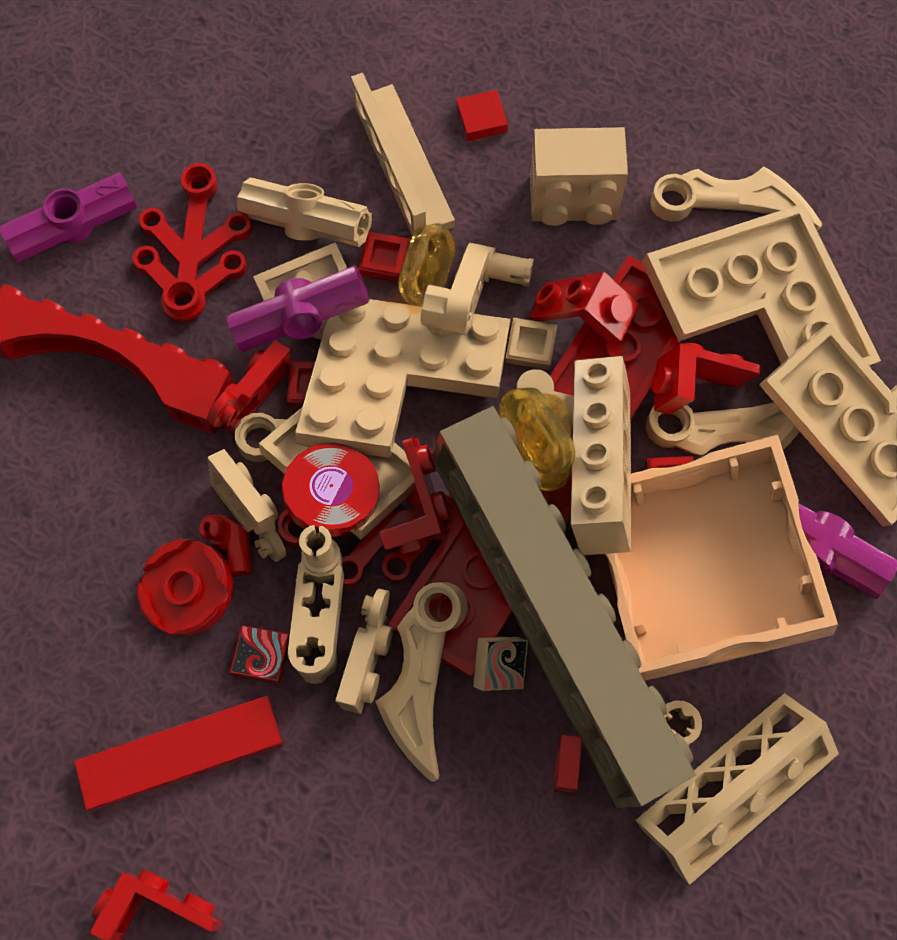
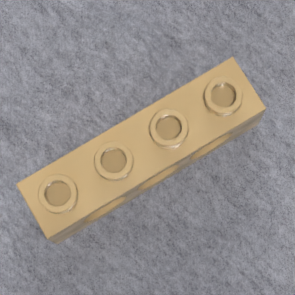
(601, 457)

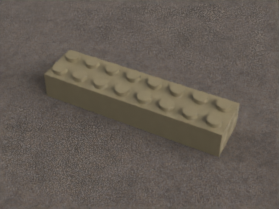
(560, 611)

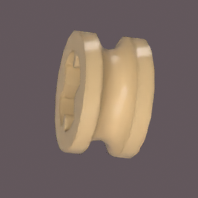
(686, 711)

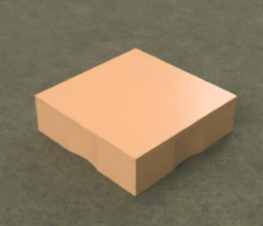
(718, 562)

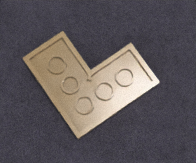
(760, 269)
(379, 351)
(843, 415)

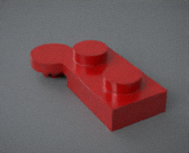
(246, 397)

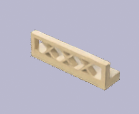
(400, 155)
(748, 791)

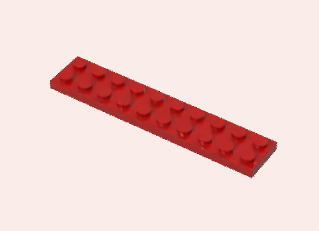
(458, 556)

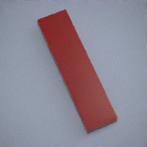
(178, 753)

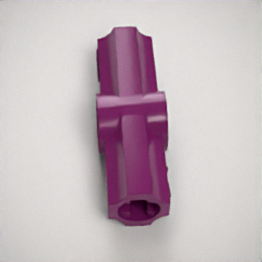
(48, 225)
(298, 309)
(845, 554)

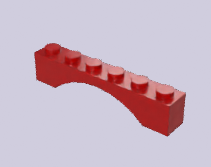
(181, 382)

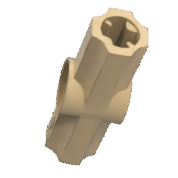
(304, 211)

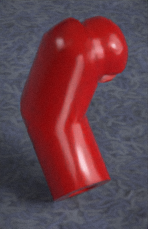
(230, 538)

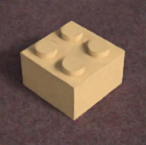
(578, 175)

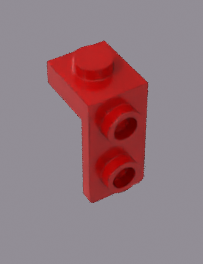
(590, 297)
(679, 367)
(414, 533)
(118, 906)

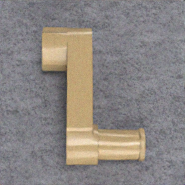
(455, 307)
(320, 631)

